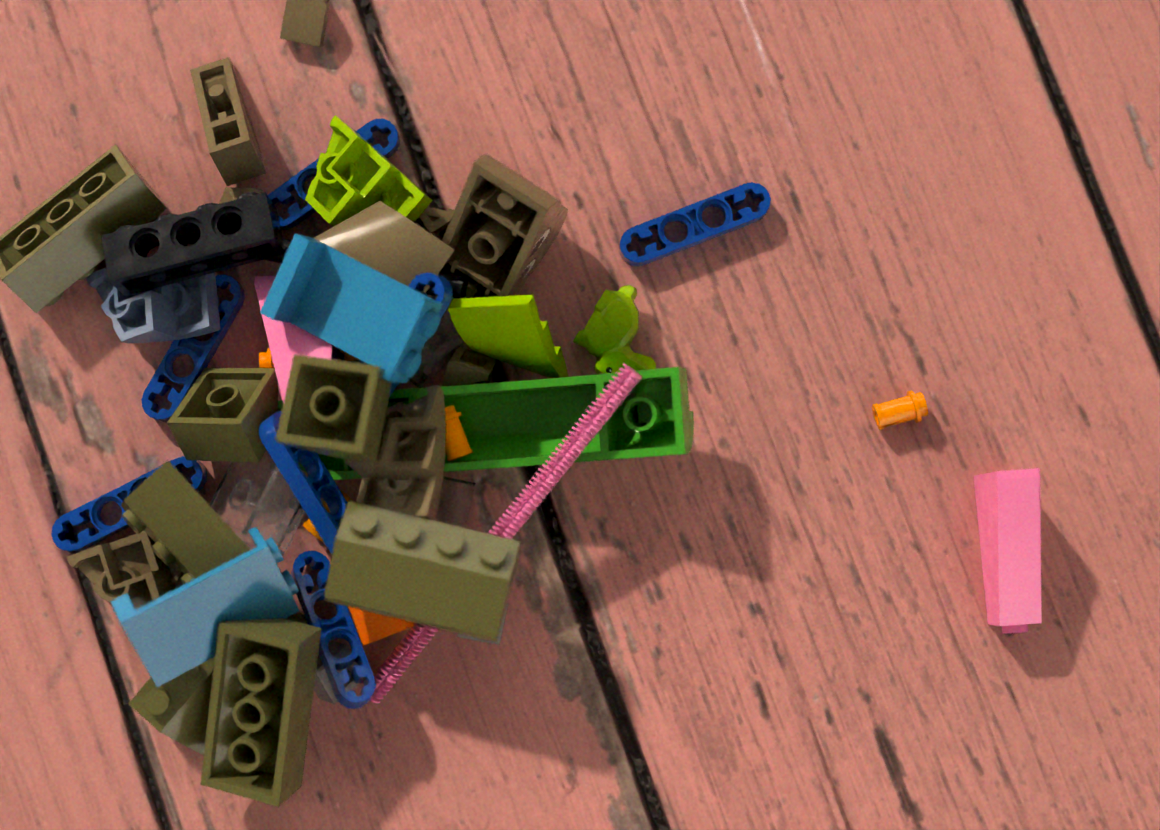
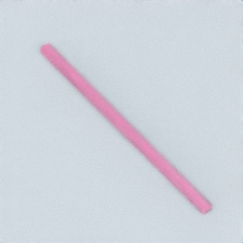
(535, 493)

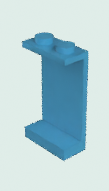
(352, 307)
(183, 624)

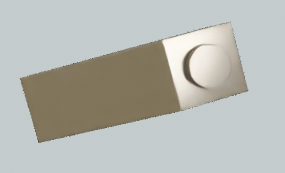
(227, 122)

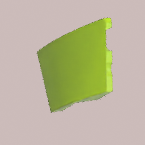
(358, 176)
(508, 331)

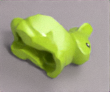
(612, 331)

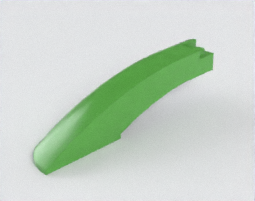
(529, 418)

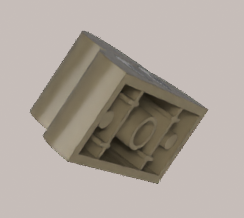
(500, 229)

